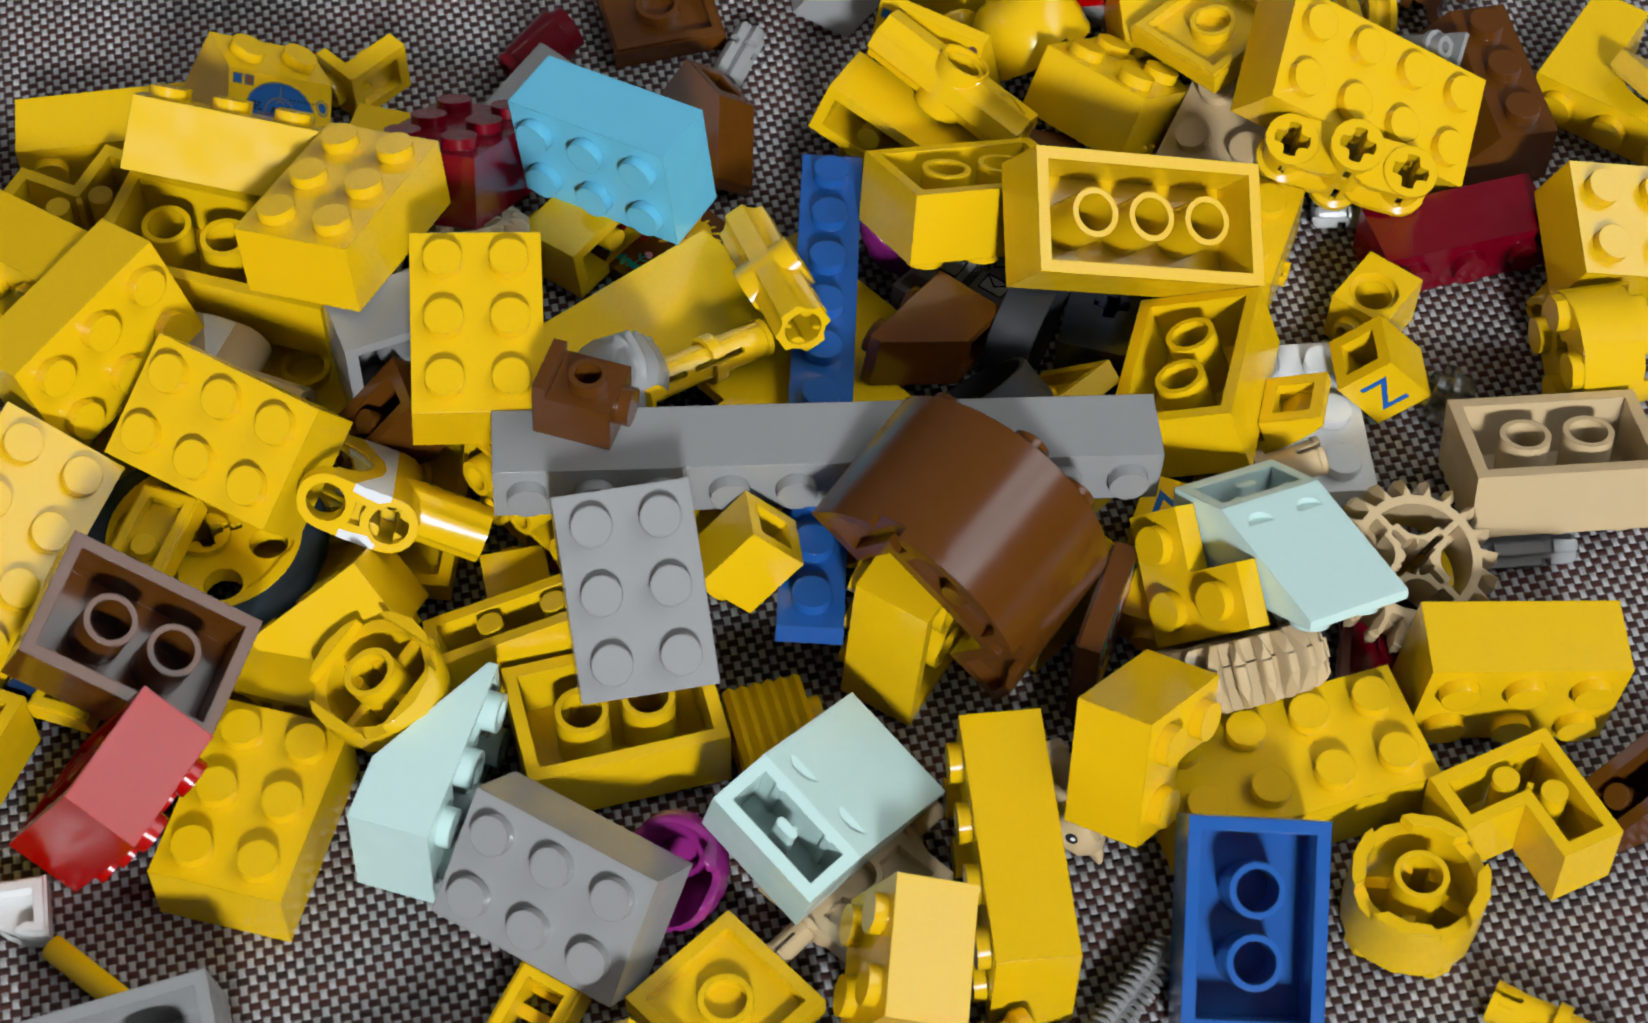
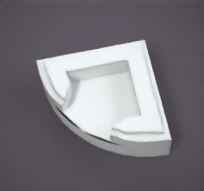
(26, 911)

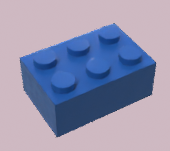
(1249, 919)

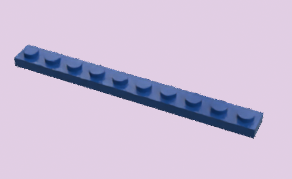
(828, 243)

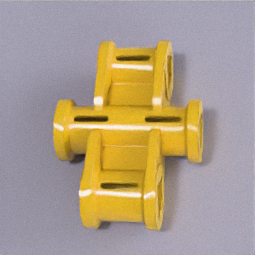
(1362, 170)

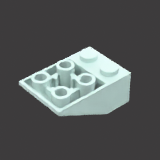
(1305, 546)
(423, 786)
(820, 806)

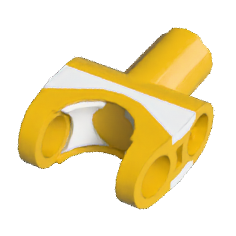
(392, 505)

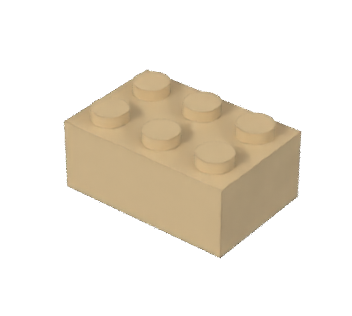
(1548, 462)

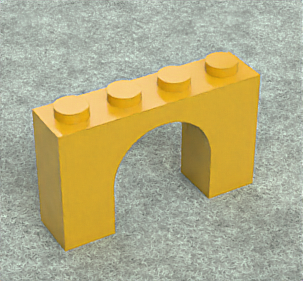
(1586, 92)

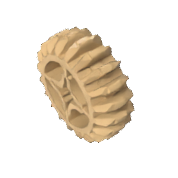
(1443, 530)
(1259, 663)

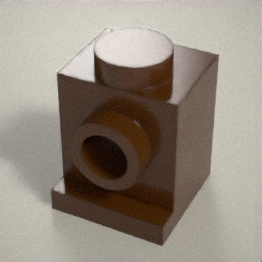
(582, 397)

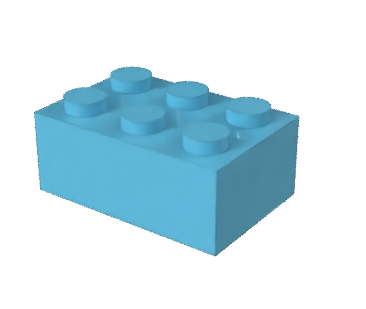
(613, 149)

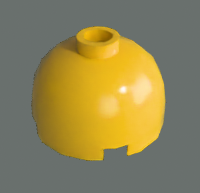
(1025, 28)
(377, 680)

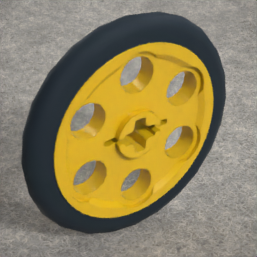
(267, 584)

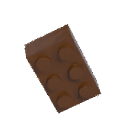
(119, 625)

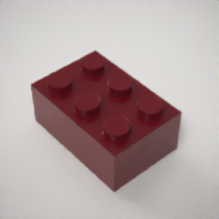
(477, 156)

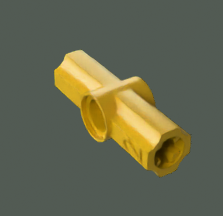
(949, 80)
(774, 278)

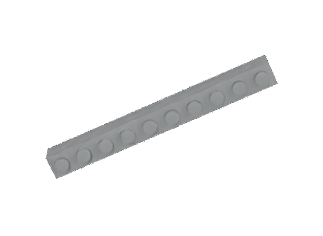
(800, 450)

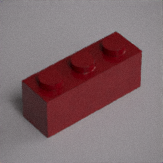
(1459, 233)

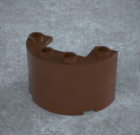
(977, 525)

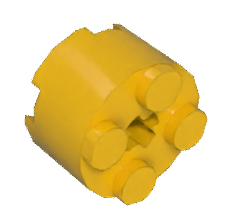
(1592, 340)
(1414, 896)

